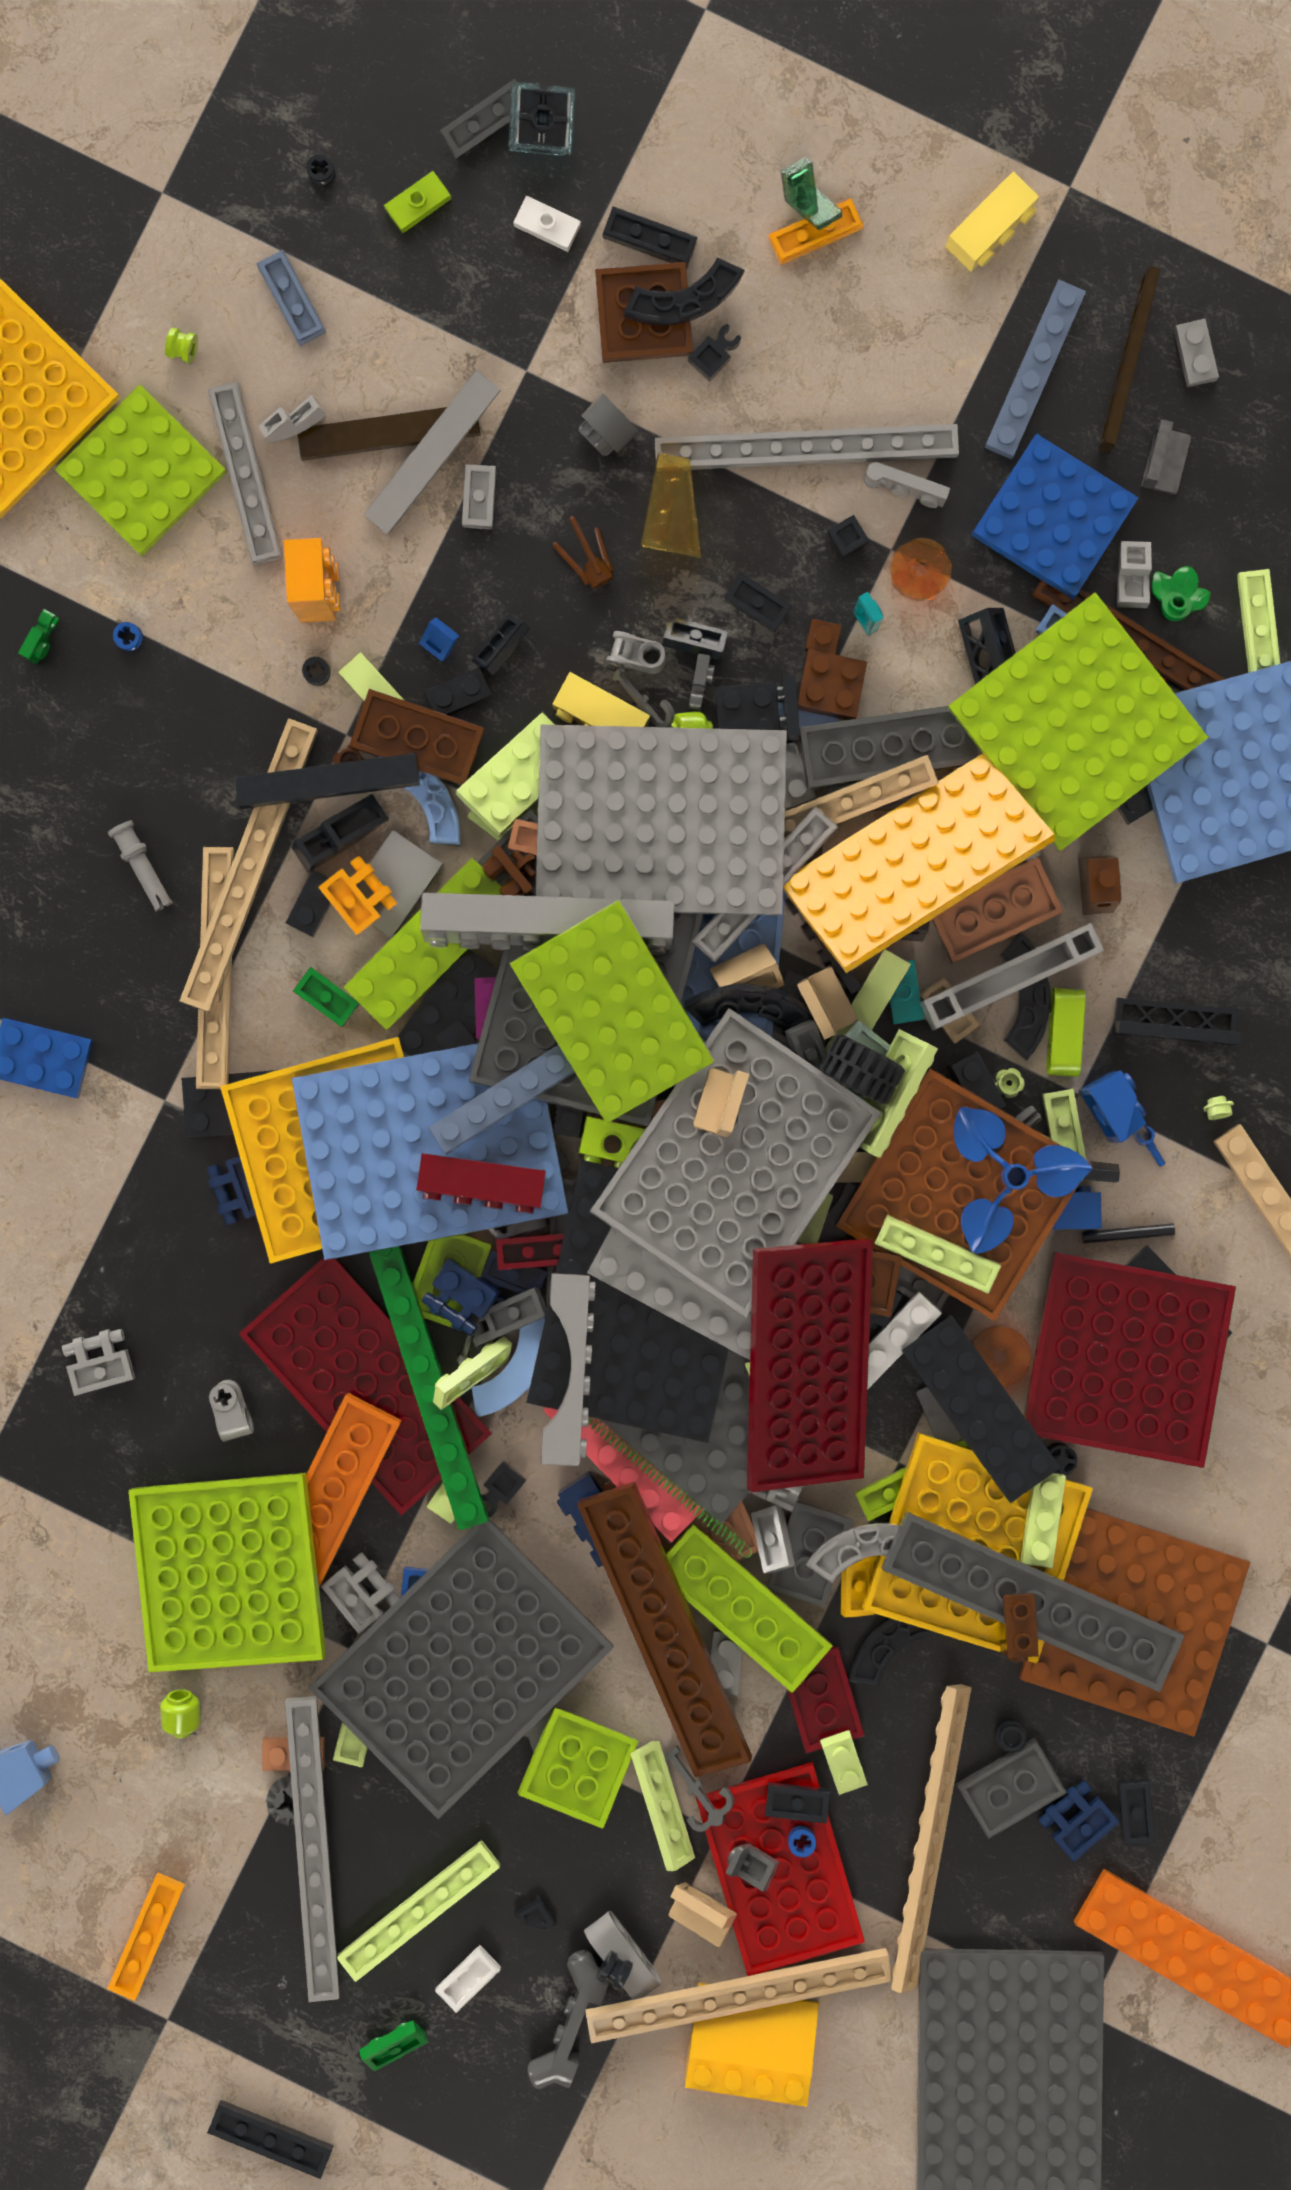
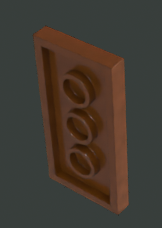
(397, 727)

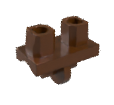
(501, 864)

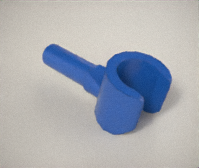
(1150, 1145)

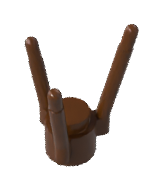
(597, 571)

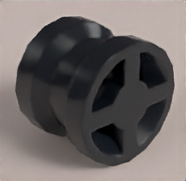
(1066, 1459)
(614, 1970)

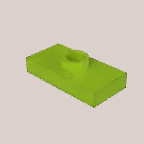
(417, 202)

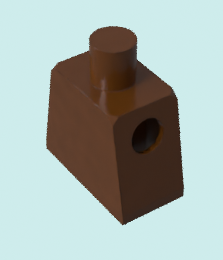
(1099, 884)

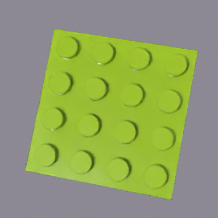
(140, 470)

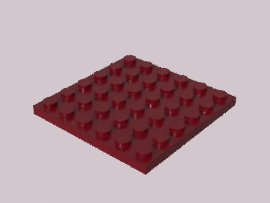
(1129, 1359)

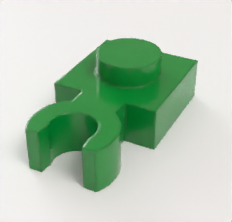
(37, 642)

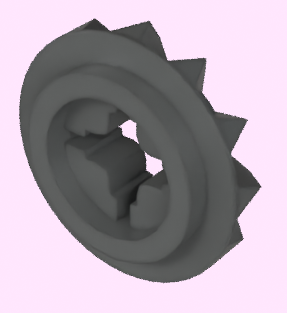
(276, 1797)

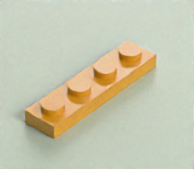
(146, 1936)

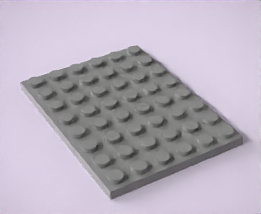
(663, 816)
(715, 1198)

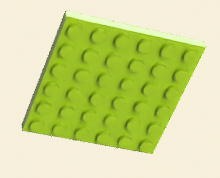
(1078, 720)
(227, 1573)

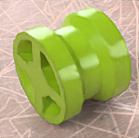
(181, 345)

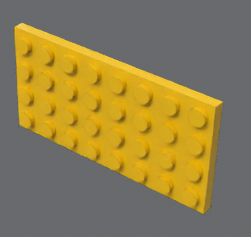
(916, 862)

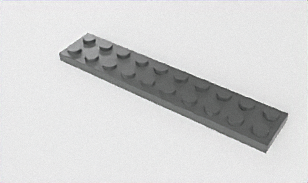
(1064, 1612)

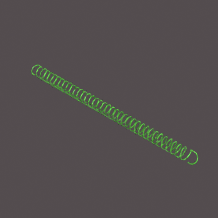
(622, 1446)

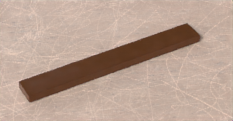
(1167, 660)

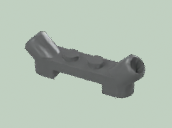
(561, 2064)

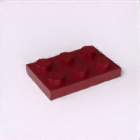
(825, 1703)

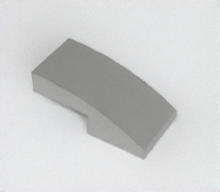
(284, 425)
(1133, 574)

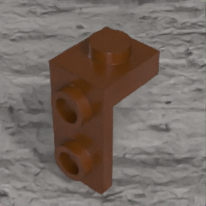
(1019, 1627)

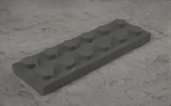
(871, 745)

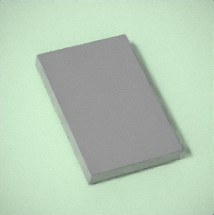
(408, 875)

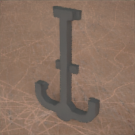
(642, 702)
(716, 1816)

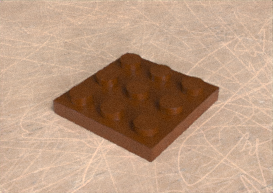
(632, 340)

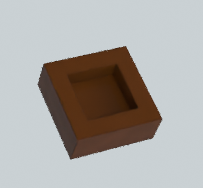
(823, 636)

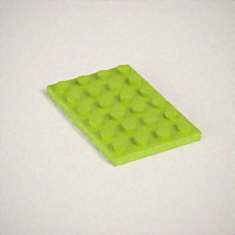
(612, 1011)

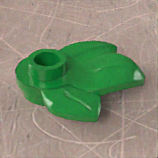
(1180, 589)

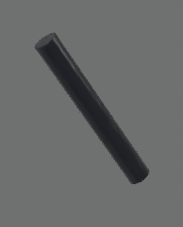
(1128, 1233)

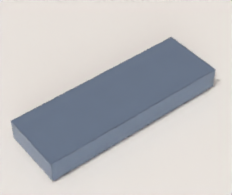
(291, 298)

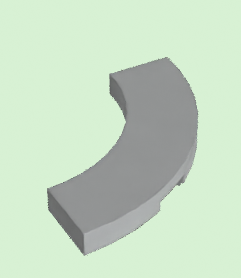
(851, 1547)

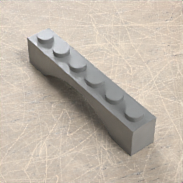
(1011, 976)
(562, 1434)

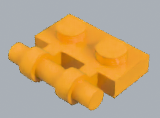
(351, 902)

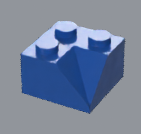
(1114, 1105)

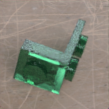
(804, 196)

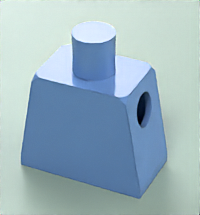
(23, 1772)

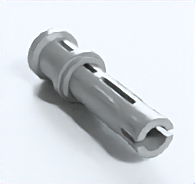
(134, 853)

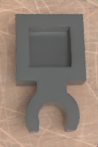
(702, 675)

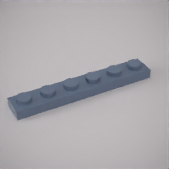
(1035, 369)
(501, 1100)

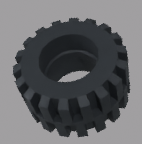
(861, 1069)

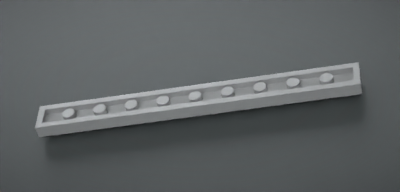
(813, 446)
(312, 1848)

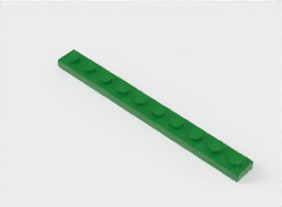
(423, 1374)

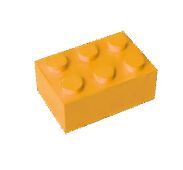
(311, 580)

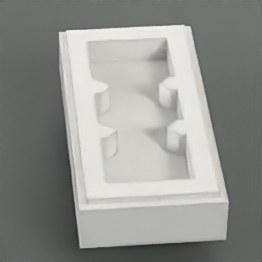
(547, 223)
(468, 1978)

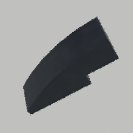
(339, 832)

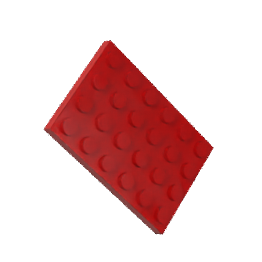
(809, 1898)

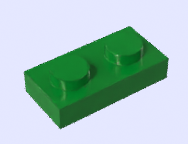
(326, 997)
(393, 2046)

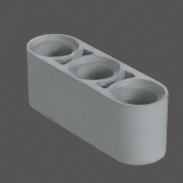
(609, 1935)

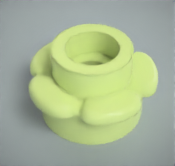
(1017, 1082)
(1218, 1108)

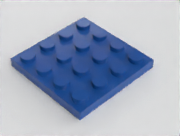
(1054, 516)

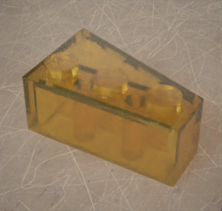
(670, 511)

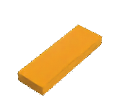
(804, 238)

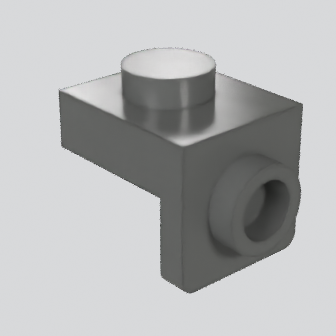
(752, 1866)

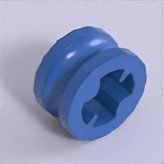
(133, 629)
(796, 1833)

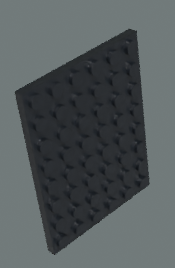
(642, 1363)

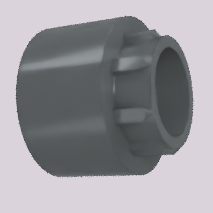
(606, 426)

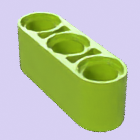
(1065, 1032)

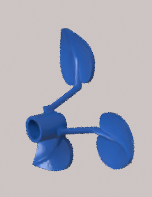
(1057, 1172)

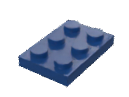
(43, 1058)

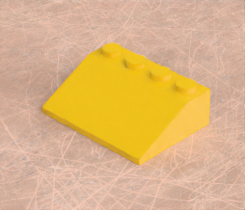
(755, 2053)

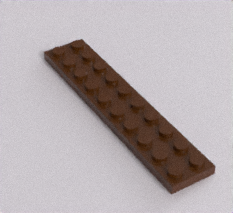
(664, 1629)

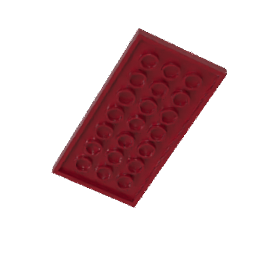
(335, 1341)
(809, 1364)

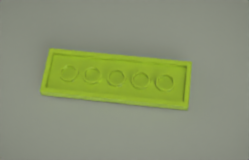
(407, 963)
(745, 1609)

